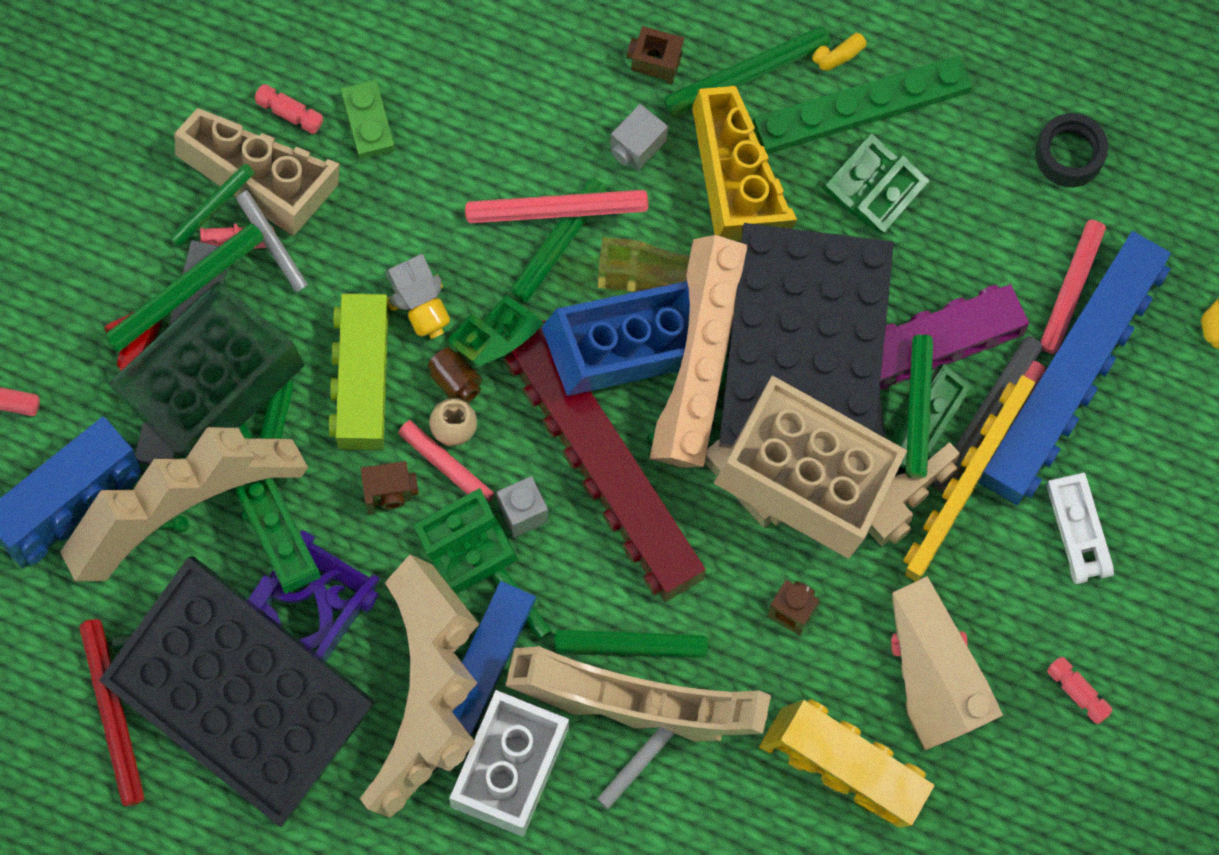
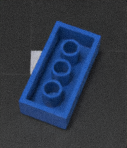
(619, 338)
(61, 491)

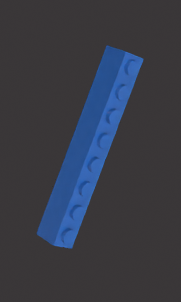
(1074, 369)

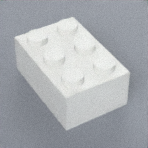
(509, 763)

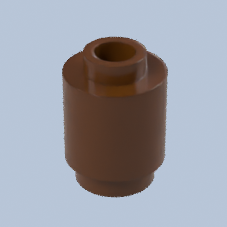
(454, 375)

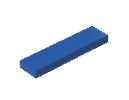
(492, 649)

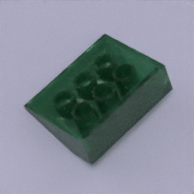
(207, 370)

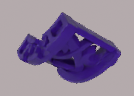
(334, 569)

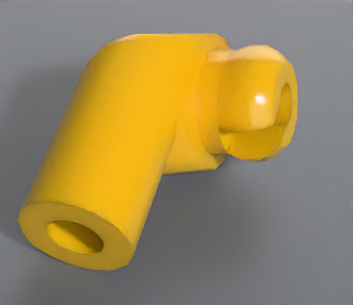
(844, 52)
(1210, 324)

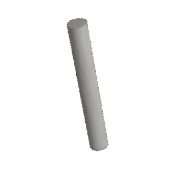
(272, 241)
(634, 767)

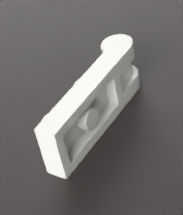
(1079, 527)

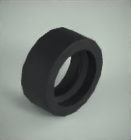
(1082, 126)

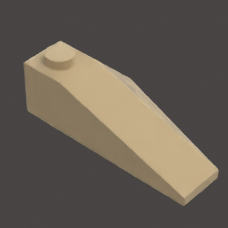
(940, 674)

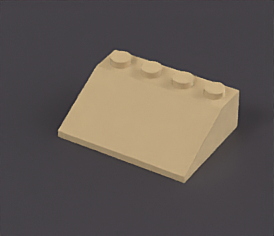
(810, 467)

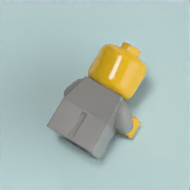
(417, 292)

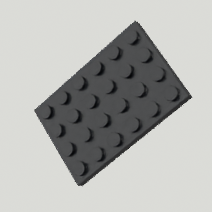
(810, 316)
(237, 691)

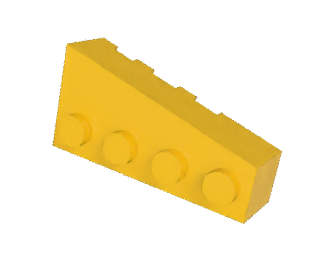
(736, 166)
(848, 762)

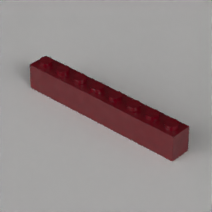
(608, 472)

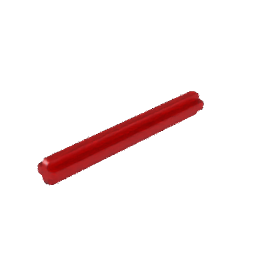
(112, 715)

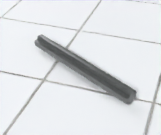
(1017, 366)

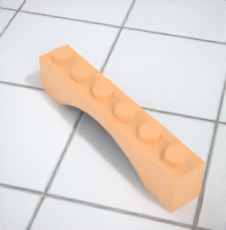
(687, 419)

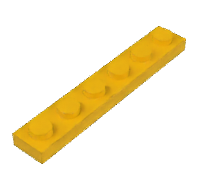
(960, 490)

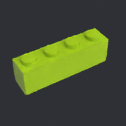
(361, 372)

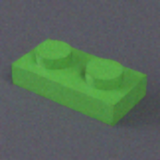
(367, 119)

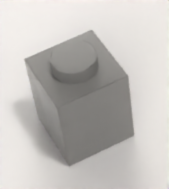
(638, 138)
(522, 506)

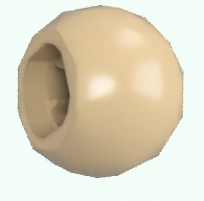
(453, 422)

